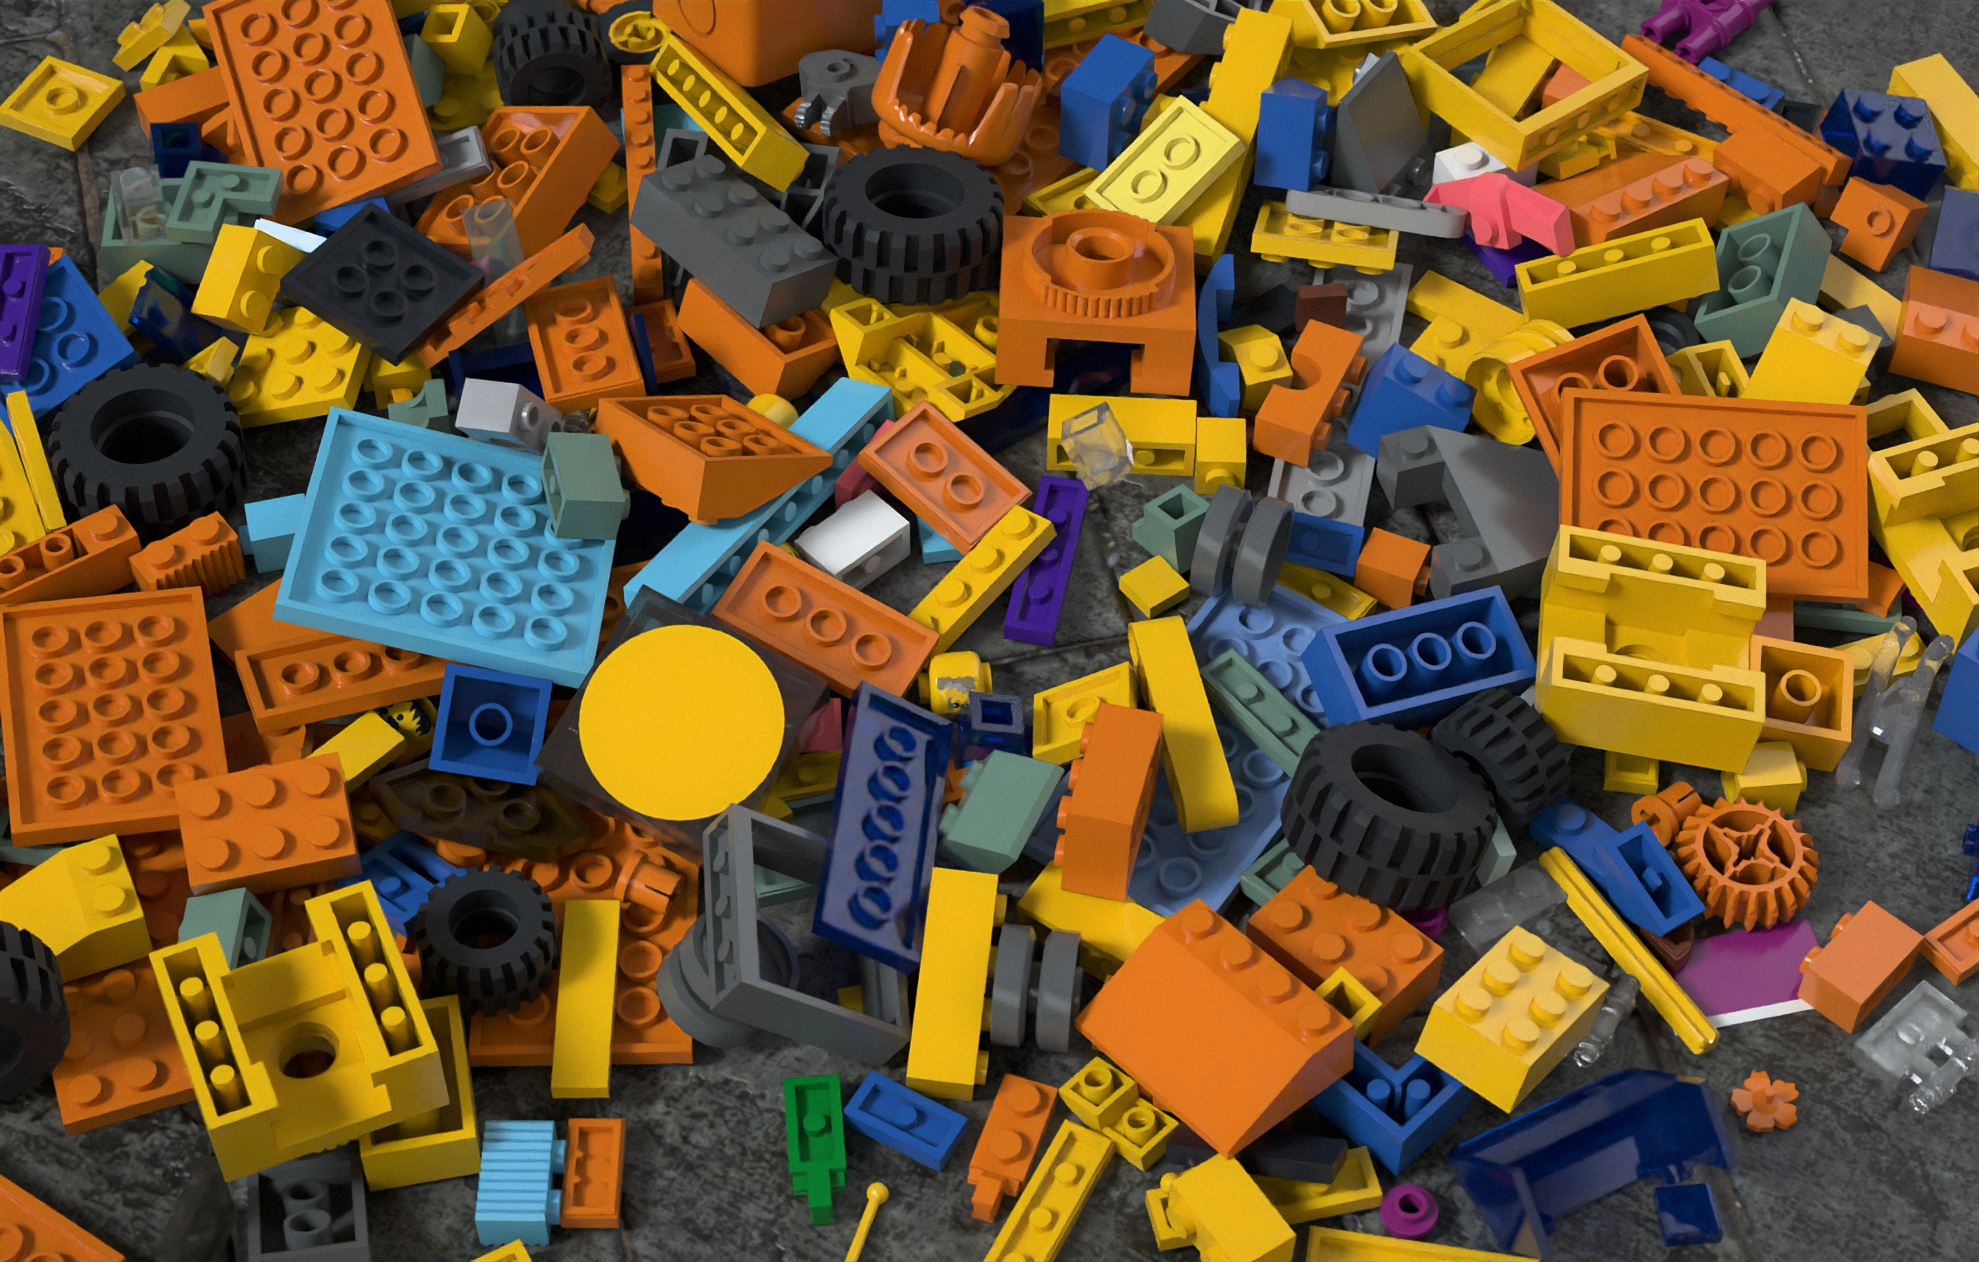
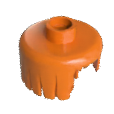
(959, 92)

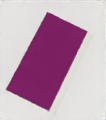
(1747, 973)

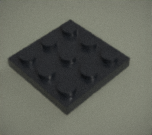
(382, 283)

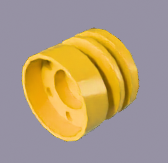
(1496, 403)

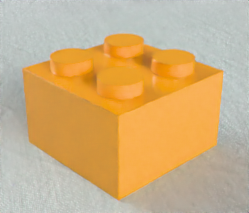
(1806, 698)

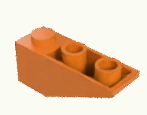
(71, 562)

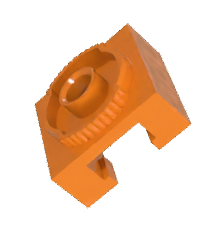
(1096, 281)

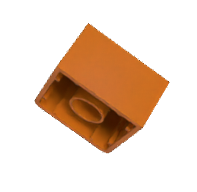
(769, 38)

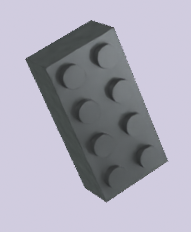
(734, 240)

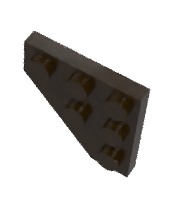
(481, 812)

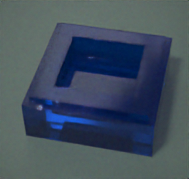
(1687, 1215)

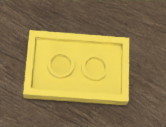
(1167, 165)

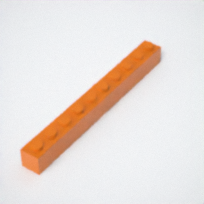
(1728, 105)
(640, 161)

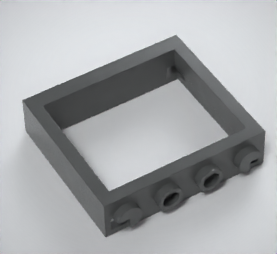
(730, 850)

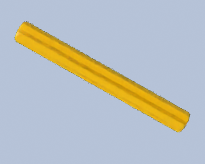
(1631, 953)

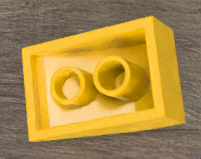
(1812, 358)
(81, 908)

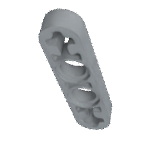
(1378, 211)

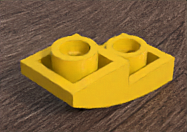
(1112, 1107)

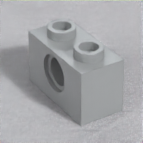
(506, 416)

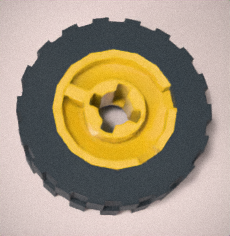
(632, 36)

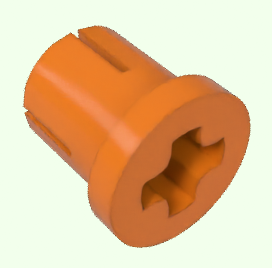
(1664, 812)
(648, 884)

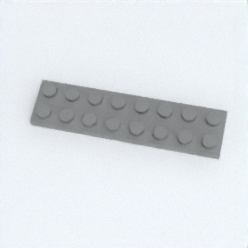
(1341, 476)

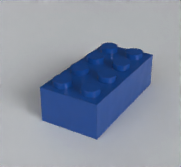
(1419, 660)

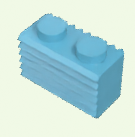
(519, 1182)

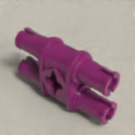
(1706, 22)

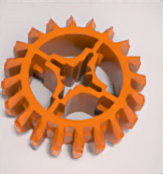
(1746, 862)

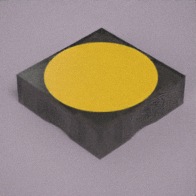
(680, 724)

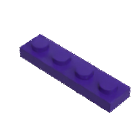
(1043, 584)

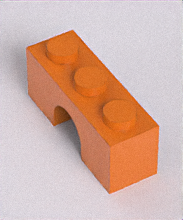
(1299, 421)

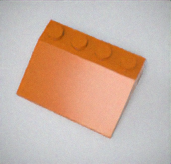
(539, 161)
(1638, 195)
(1938, 330)
(1609, 359)
(706, 453)
(1218, 1029)

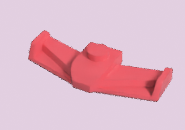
(1505, 210)

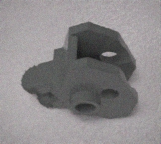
(836, 92)

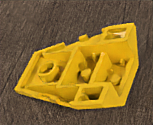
(908, 347)

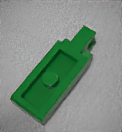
(815, 1141)

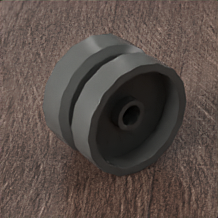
(1242, 546)
(685, 983)
(1038, 988)

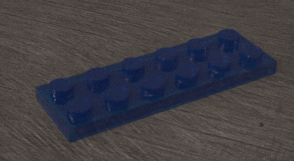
(884, 829)

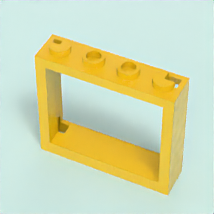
(1614, 75)

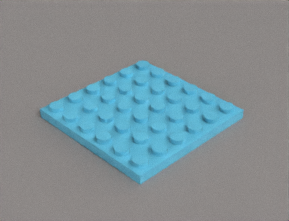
(442, 552)

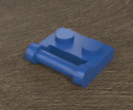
(395, 884)

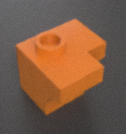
(1878, 221)

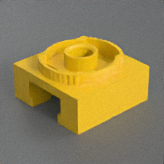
(1928, 524)
(1650, 649)
(328, 996)

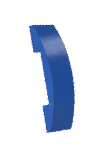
(1216, 379)

